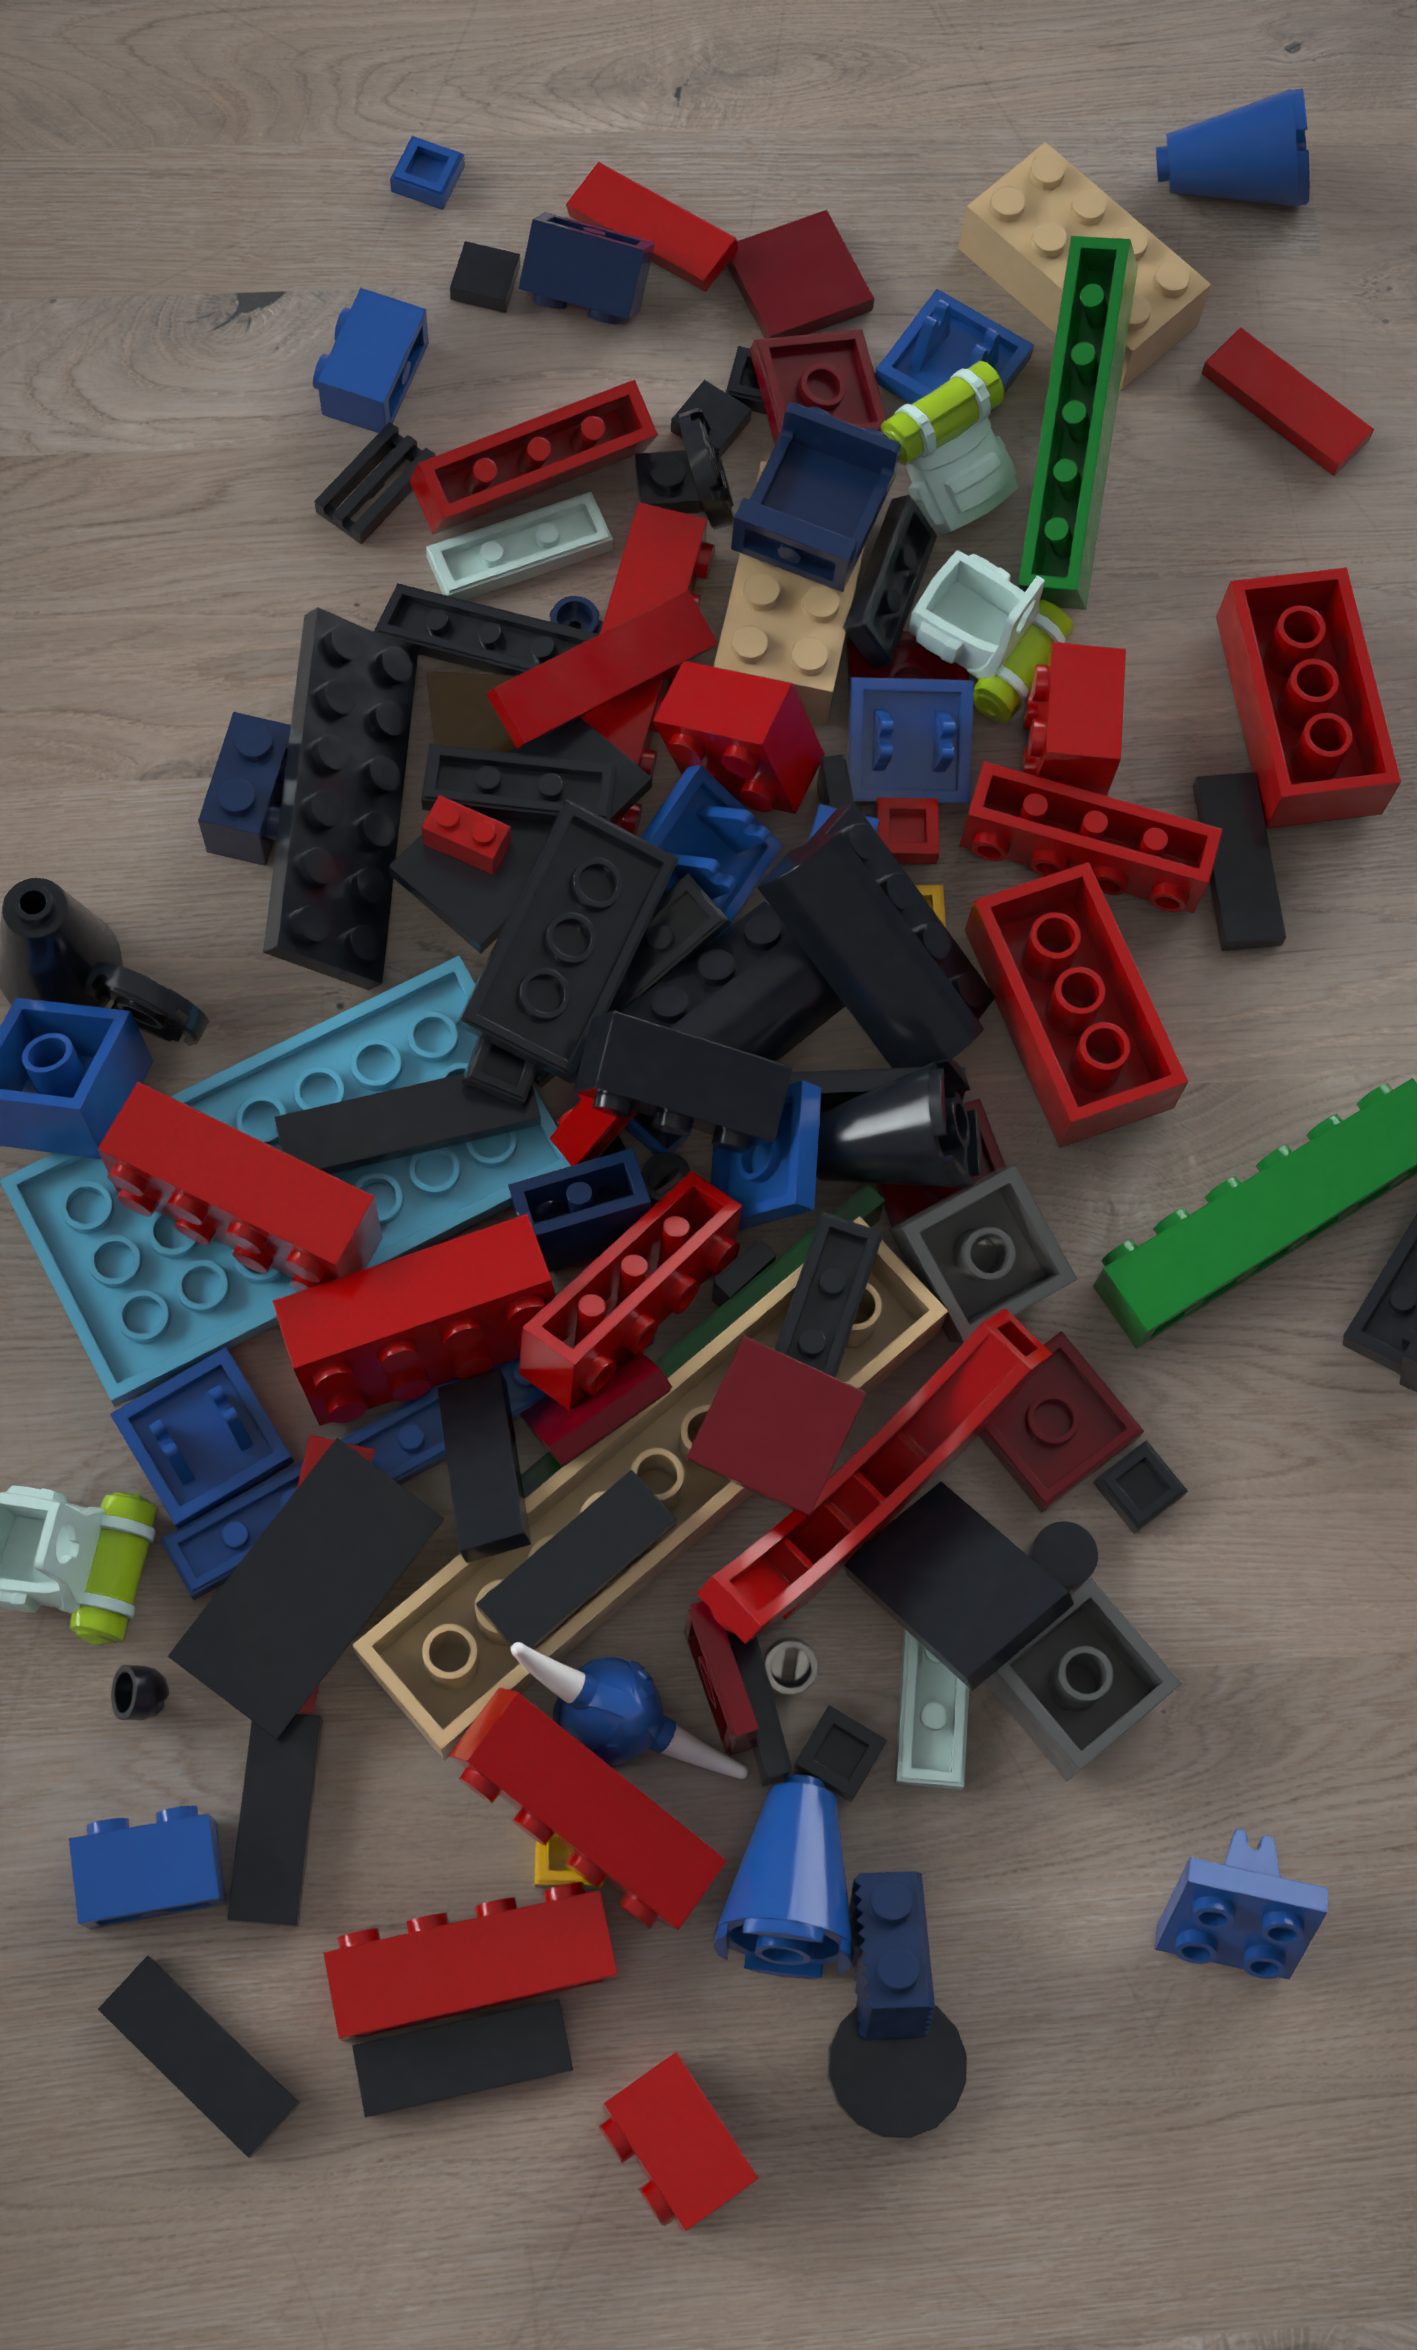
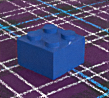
(66, 1074)

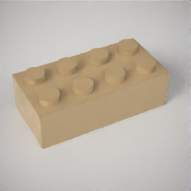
(1023, 237)
(787, 629)

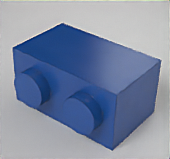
(371, 360)
(147, 1868)

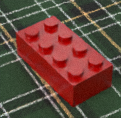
(1307, 698)
(1075, 1004)
(238, 1191)
(415, 1320)

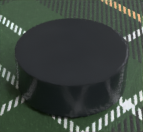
(1066, 1553)

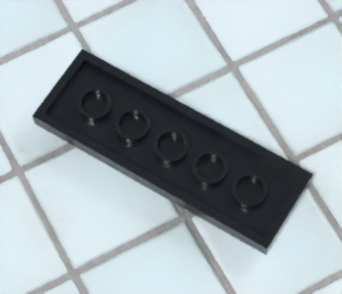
(341, 801)

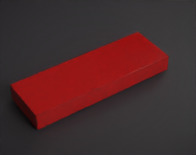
(682, 239)
(1287, 401)

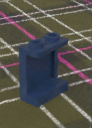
(817, 496)

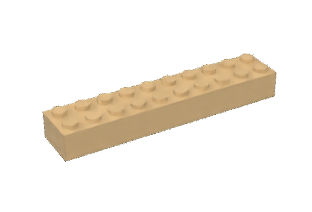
(446, 1658)

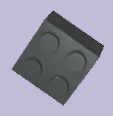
(984, 1251)
(1082, 1681)

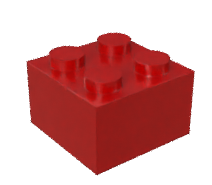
(1076, 716)
(743, 733)
(677, 2143)

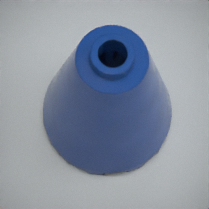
(1243, 154)
(791, 1887)

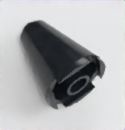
(51, 945)
(904, 1133)

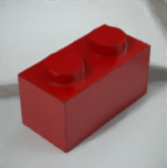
(466, 835)
(586, 1132)

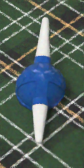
(619, 1712)

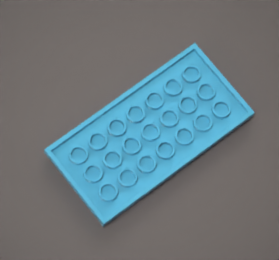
(162, 1302)

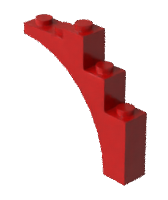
(878, 1481)

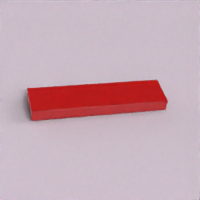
(601, 669)

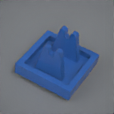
(943, 341)
(910, 738)
(713, 839)
(202, 1438)
(1242, 1912)

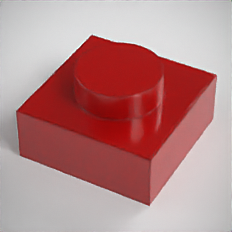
(909, 828)

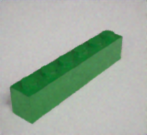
(1079, 419)
(1263, 1217)

